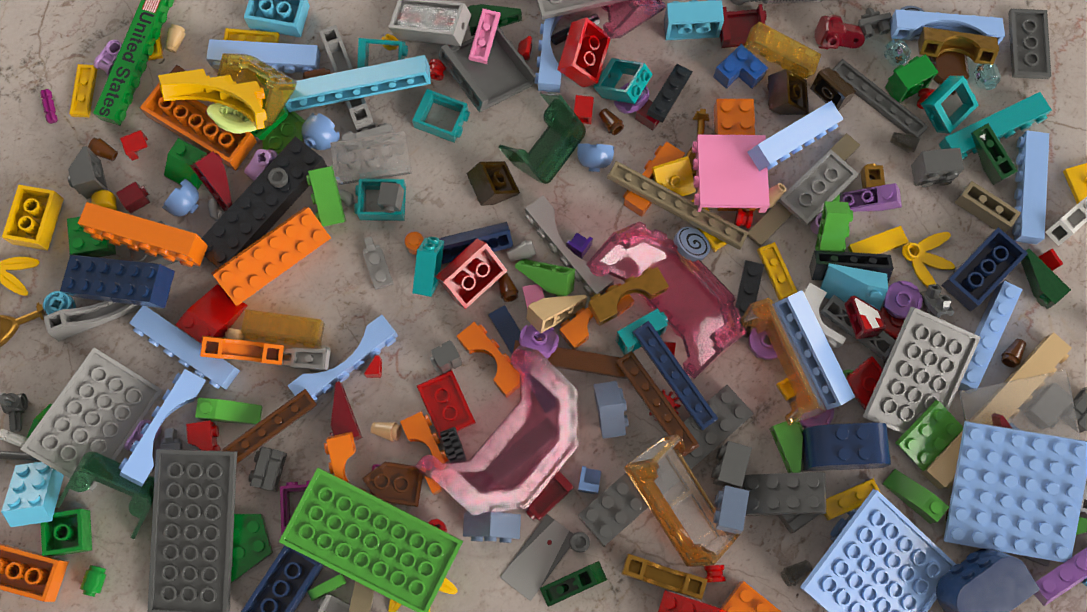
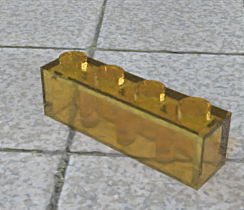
(782, 50)
(282, 328)

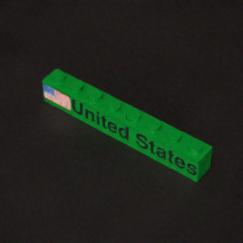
(132, 60)

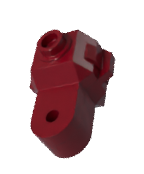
(833, 33)

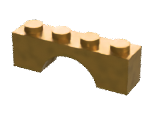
(977, 47)
(649, 284)
(664, 577)

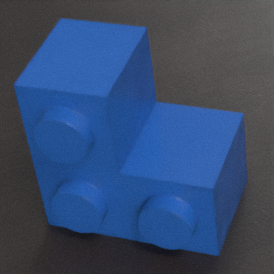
(740, 64)

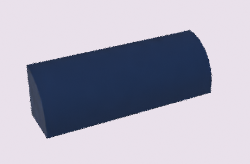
(496, 236)

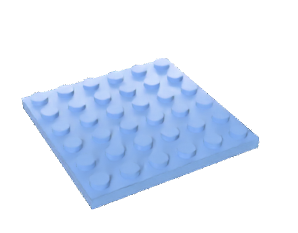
(1017, 492)
(878, 564)

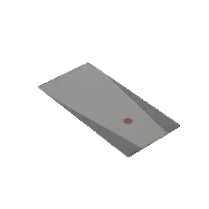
(538, 557)

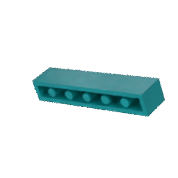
(1003, 123)

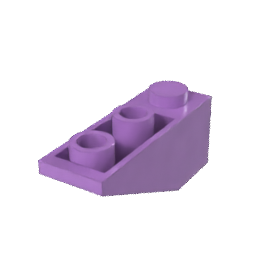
(873, 198)

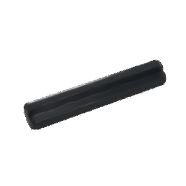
(562, 35)

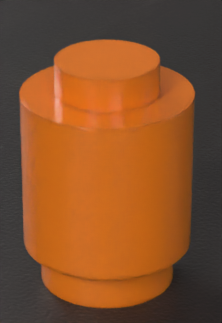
(413, 241)

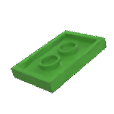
(929, 435)

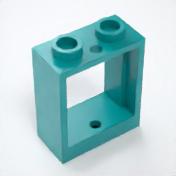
(363, 49)
(616, 69)
(425, 106)
(936, 112)
(374, 184)
(428, 266)
(628, 342)

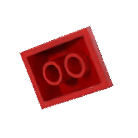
(211, 315)

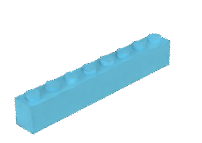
(360, 83)

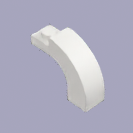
(1069, 223)
(814, 297)

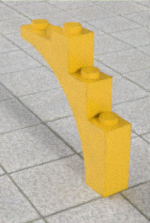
(197, 86)

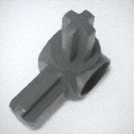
(14, 406)

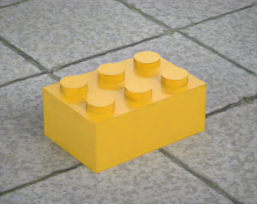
(33, 217)

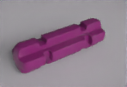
(48, 106)

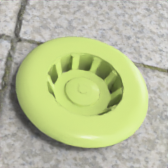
(230, 119)

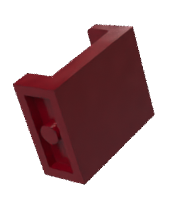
(738, 25)
(549, 497)

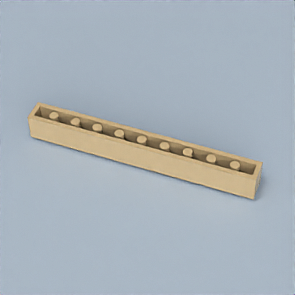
(1040, 361)

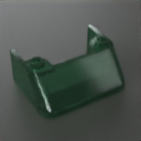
(555, 143)
(106, 471)

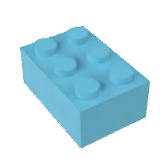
(278, 16)
(693, 19)
(32, 494)

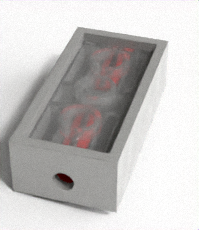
(430, 21)

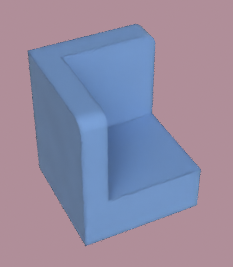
(589, 480)

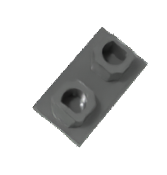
(874, 20)
(936, 303)

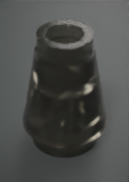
(905, 141)
(795, 573)

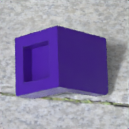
(579, 245)

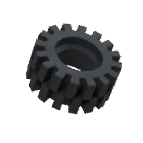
(453, 445)

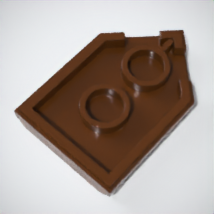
(949, 64)
(395, 483)

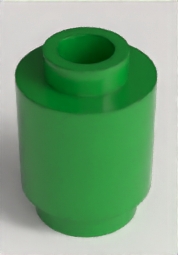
(93, 580)

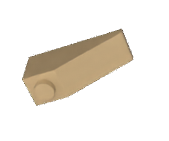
(554, 310)

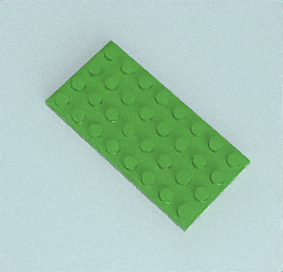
(371, 541)

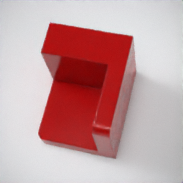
(584, 108)
(133, 143)

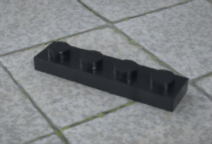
(669, 93)
(748, 288)

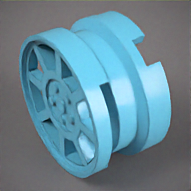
(57, 301)

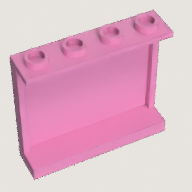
(727, 173)

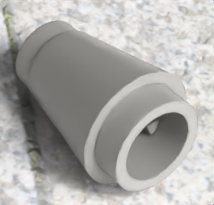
(522, 251)

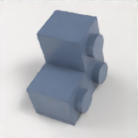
(611, 409)
(730, 509)
(492, 526)

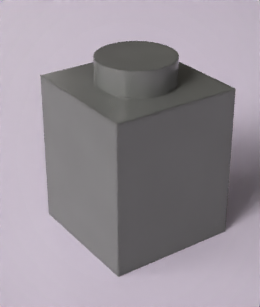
(390, 197)

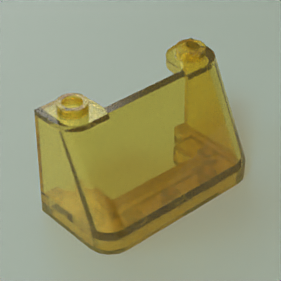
(276, 85)

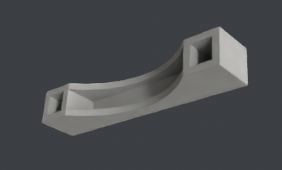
(340, 62)
(543, 217)
(71, 322)

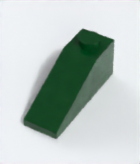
(507, 17)
(992, 154)
(1043, 282)
(573, 583)

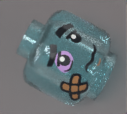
(897, 52)
(987, 76)

